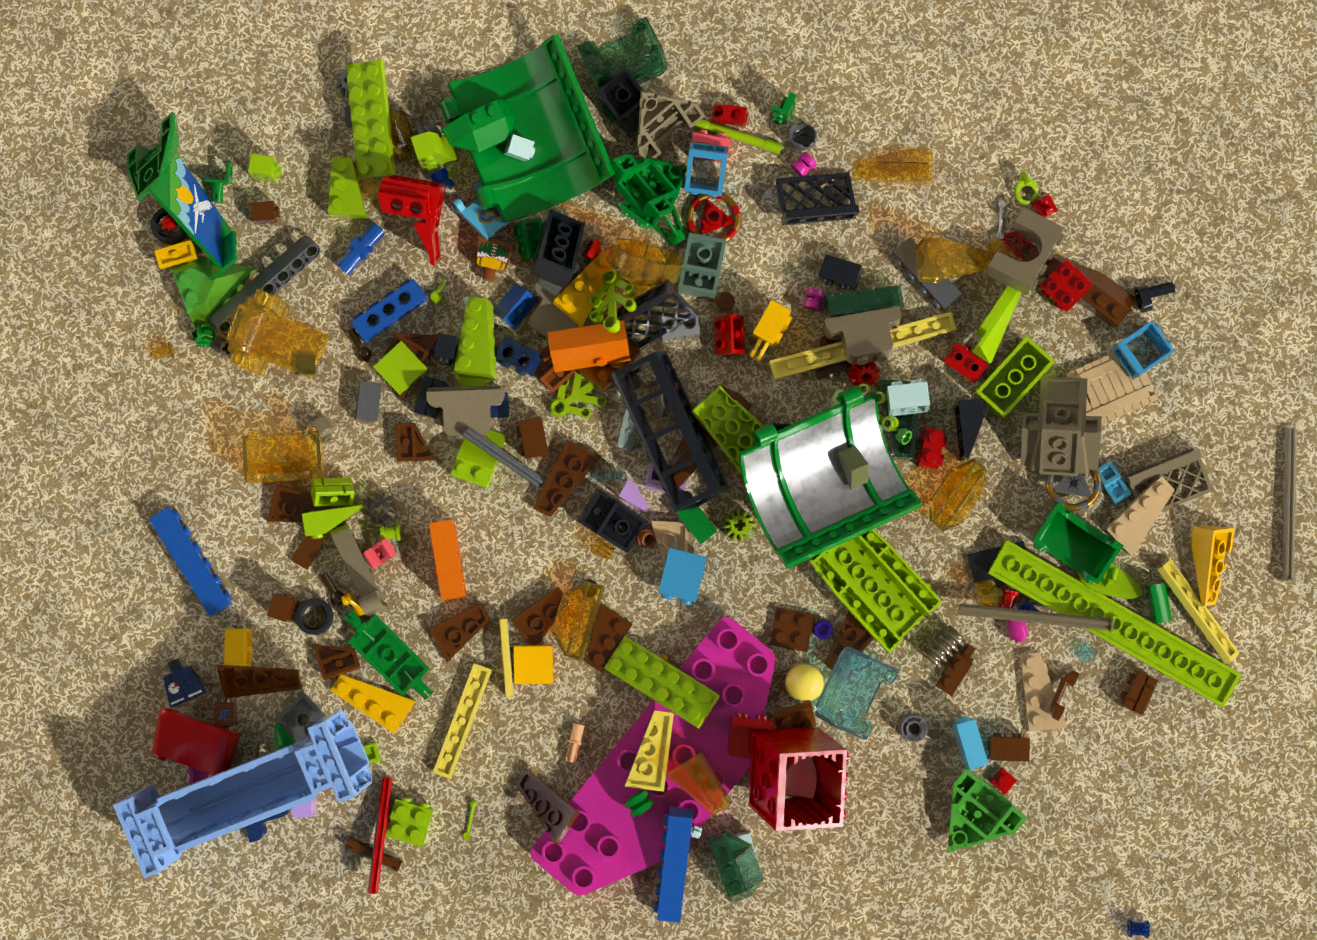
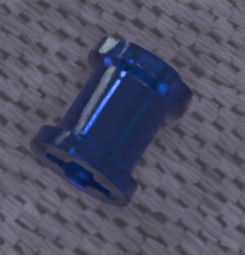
(1138, 928)

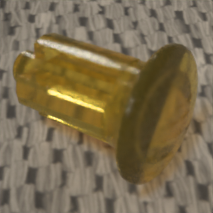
(163, 351)

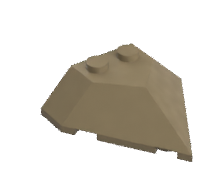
(661, 116)

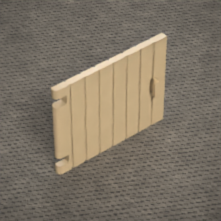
(1112, 389)

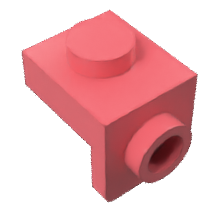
(379, 553)

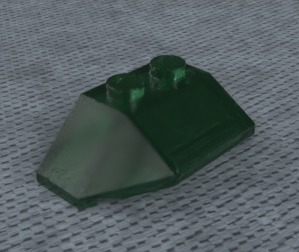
(736, 865)

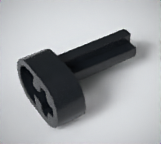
(1144, 294)

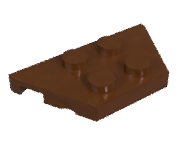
(418, 344)

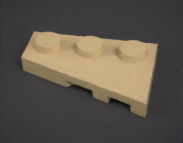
(670, 535)

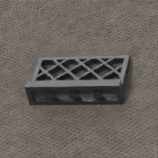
(821, 213)
(646, 301)

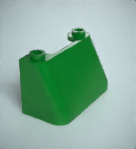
(1076, 543)

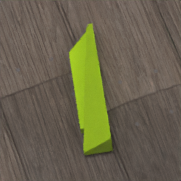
(995, 324)

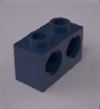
(519, 354)

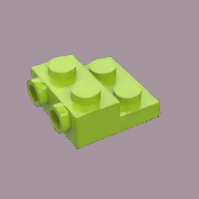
(409, 821)

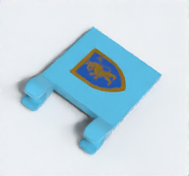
(486, 221)

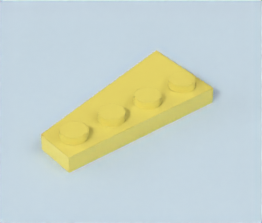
(652, 758)

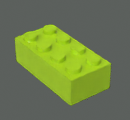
(1014, 377)

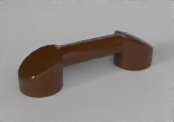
(1055, 709)

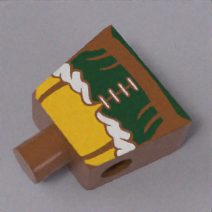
(493, 256)

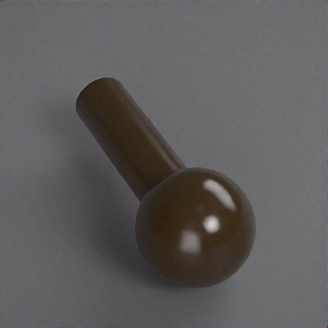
(363, 354)
(336, 595)

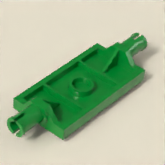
(389, 655)

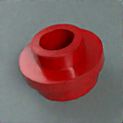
(168, 223)

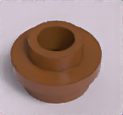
(650, 540)

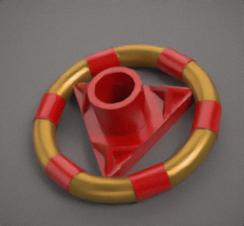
(713, 217)

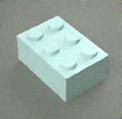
(908, 398)

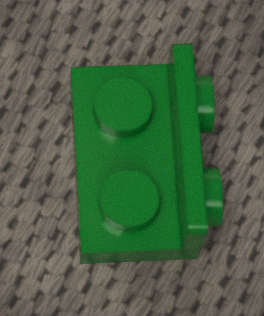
(783, 114)
(527, 235)

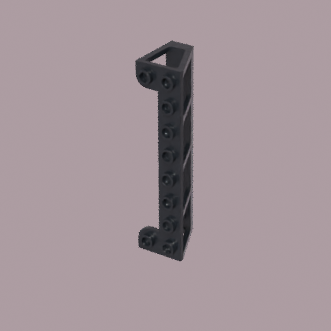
(689, 425)

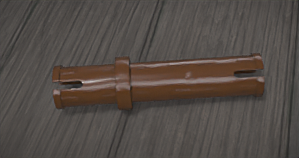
(366, 850)

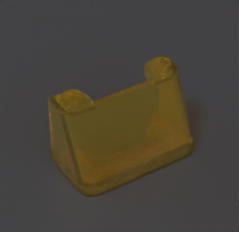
(283, 457)

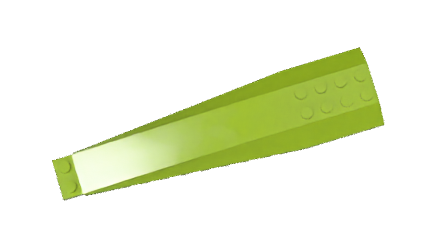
(862, 572)

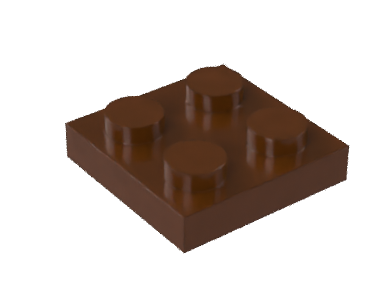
(792, 629)
(795, 716)

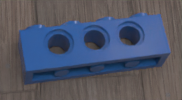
(368, 331)

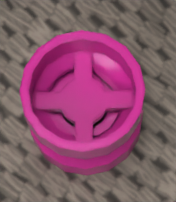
(803, 164)
(813, 299)

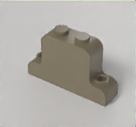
(549, 317)
(865, 334)
(466, 407)

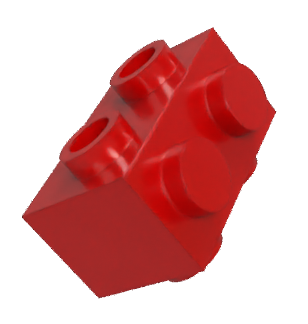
(727, 333)
(964, 364)
(931, 447)

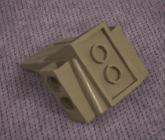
(1061, 435)

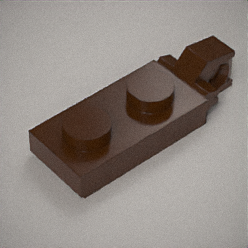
(956, 671)

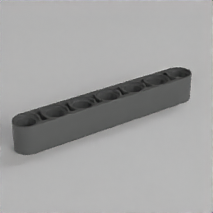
(269, 280)

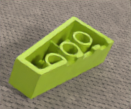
(477, 341)

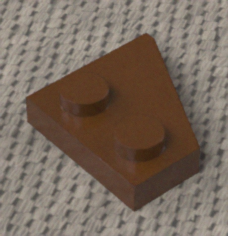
(410, 444)

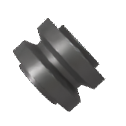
(906, 721)

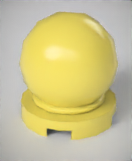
(804, 682)

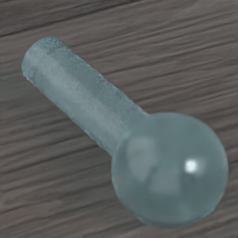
(598, 475)

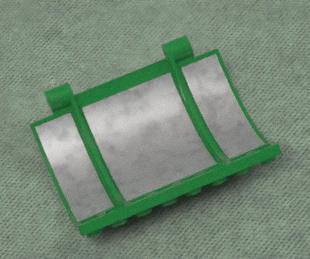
(802, 488)

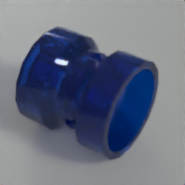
(442, 177)

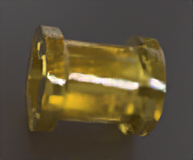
(603, 549)

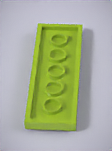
(370, 119)
(662, 682)

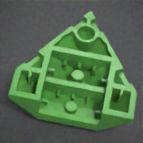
(203, 295)
(980, 813)

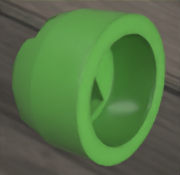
(903, 436)

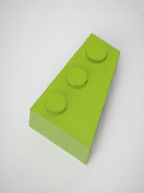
(433, 150)
(345, 191)

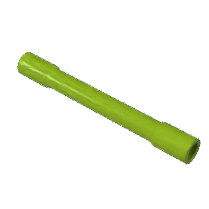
(765, 144)

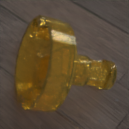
(643, 264)

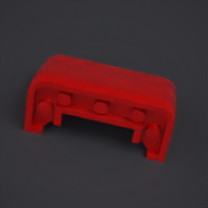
(194, 742)

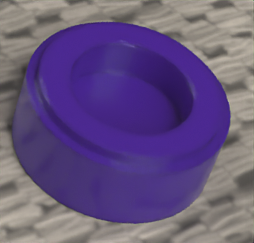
(823, 629)

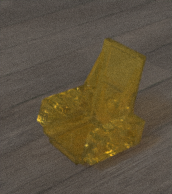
(264, 337)

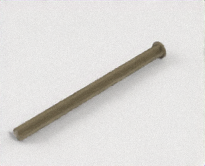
(1289, 505)
(1036, 617)

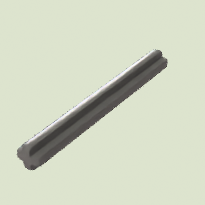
(502, 456)

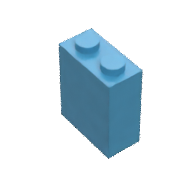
(682, 576)

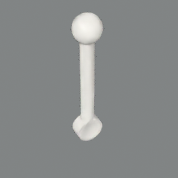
(1001, 204)

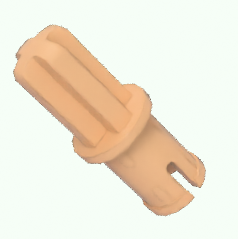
(574, 743)

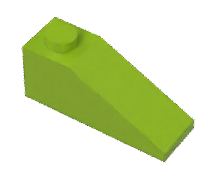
(322, 521)

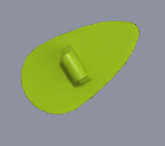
(1115, 584)

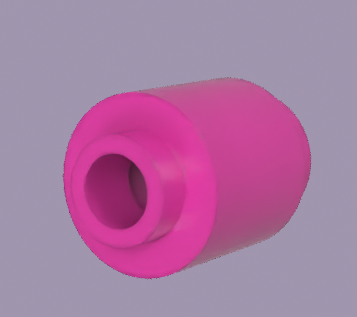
(1017, 630)

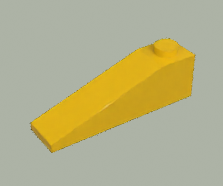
(1209, 550)

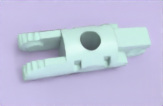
(627, 433)

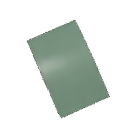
(701, 266)

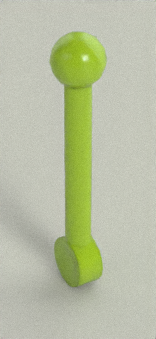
(466, 836)

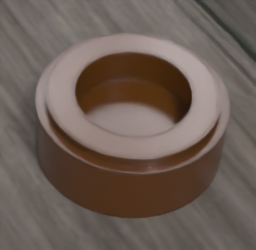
(725, 301)

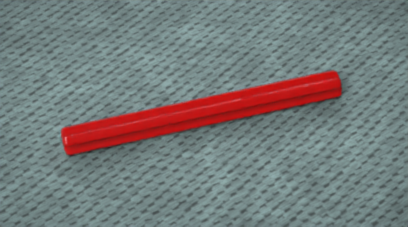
(379, 838)

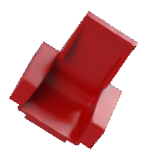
(420, 195)

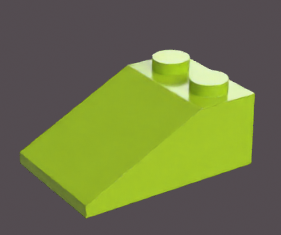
(476, 465)

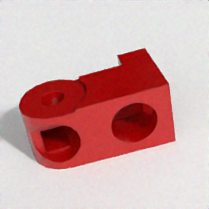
(730, 115)

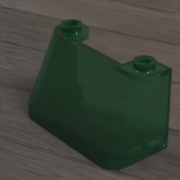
(636, 52)

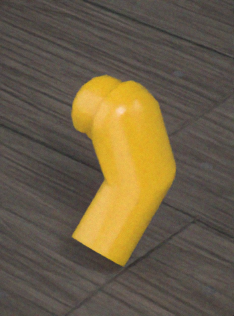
(353, 600)

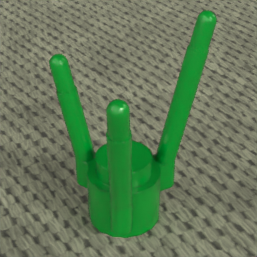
(676, 235)

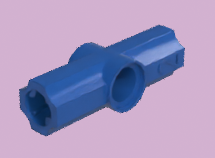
(360, 248)

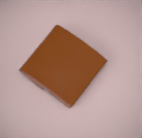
(548, 376)

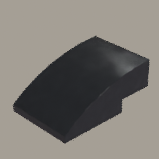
(622, 100)
(612, 521)

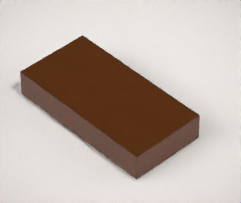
(308, 551)

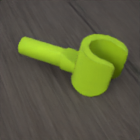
(435, 297)

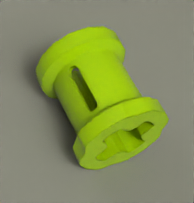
(390, 532)

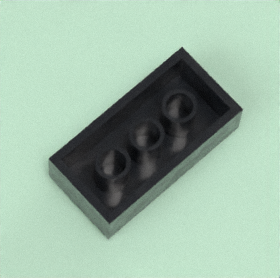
(557, 249)

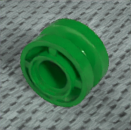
(639, 803)

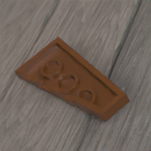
(290, 504)

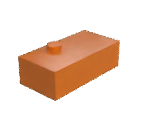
(587, 347)
(447, 560)

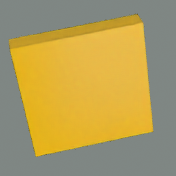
(533, 664)

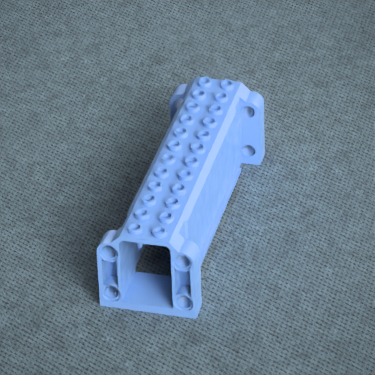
(244, 794)

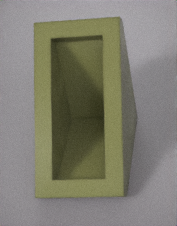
(854, 466)

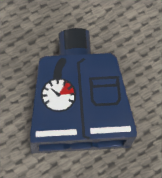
(182, 684)

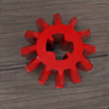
(870, 369)

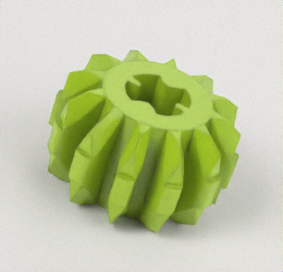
(734, 521)

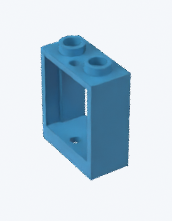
(710, 152)
(1130, 362)

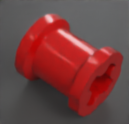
(1008, 599)

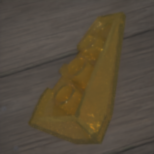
(903, 167)
(947, 259)

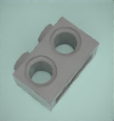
(681, 331)

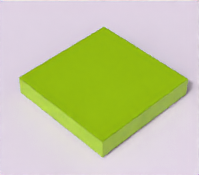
(400, 368)

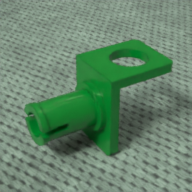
(218, 185)

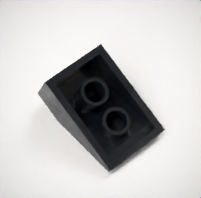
(969, 418)

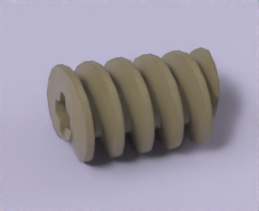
(943, 647)

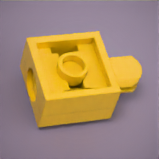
(769, 328)

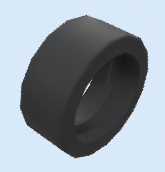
(156, 232)
(314, 631)

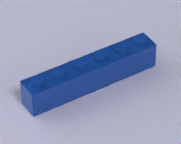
(191, 562)
(674, 864)

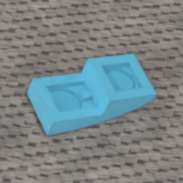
(1113, 483)

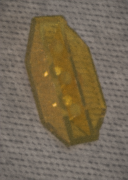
(957, 494)
(577, 618)

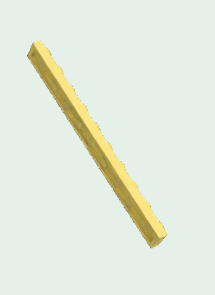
(835, 352)

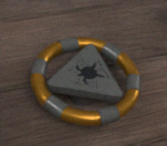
(1076, 486)

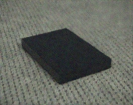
(981, 562)

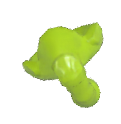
(1024, 180)

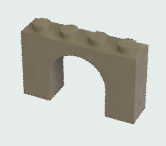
(1023, 275)

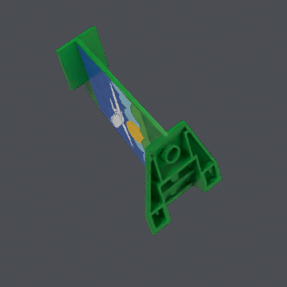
(180, 194)

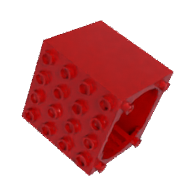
(768, 778)

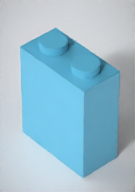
(969, 743)

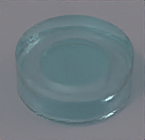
(1085, 653)

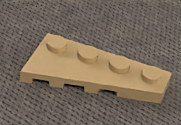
(1137, 519)
(1038, 694)

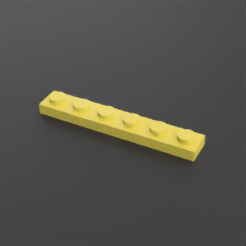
(1200, 614)
(462, 721)

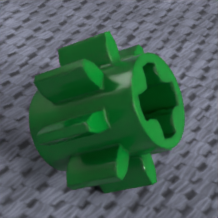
(203, 335)

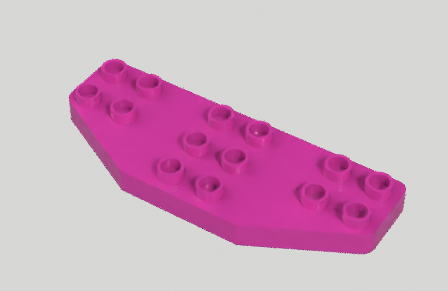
(604, 838)

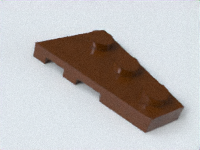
(606, 637)

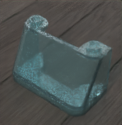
(852, 691)

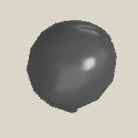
(807, 141)

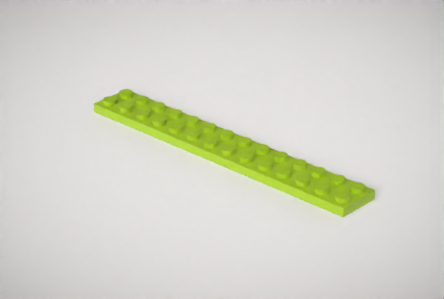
(1130, 631)

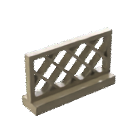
(1167, 466)

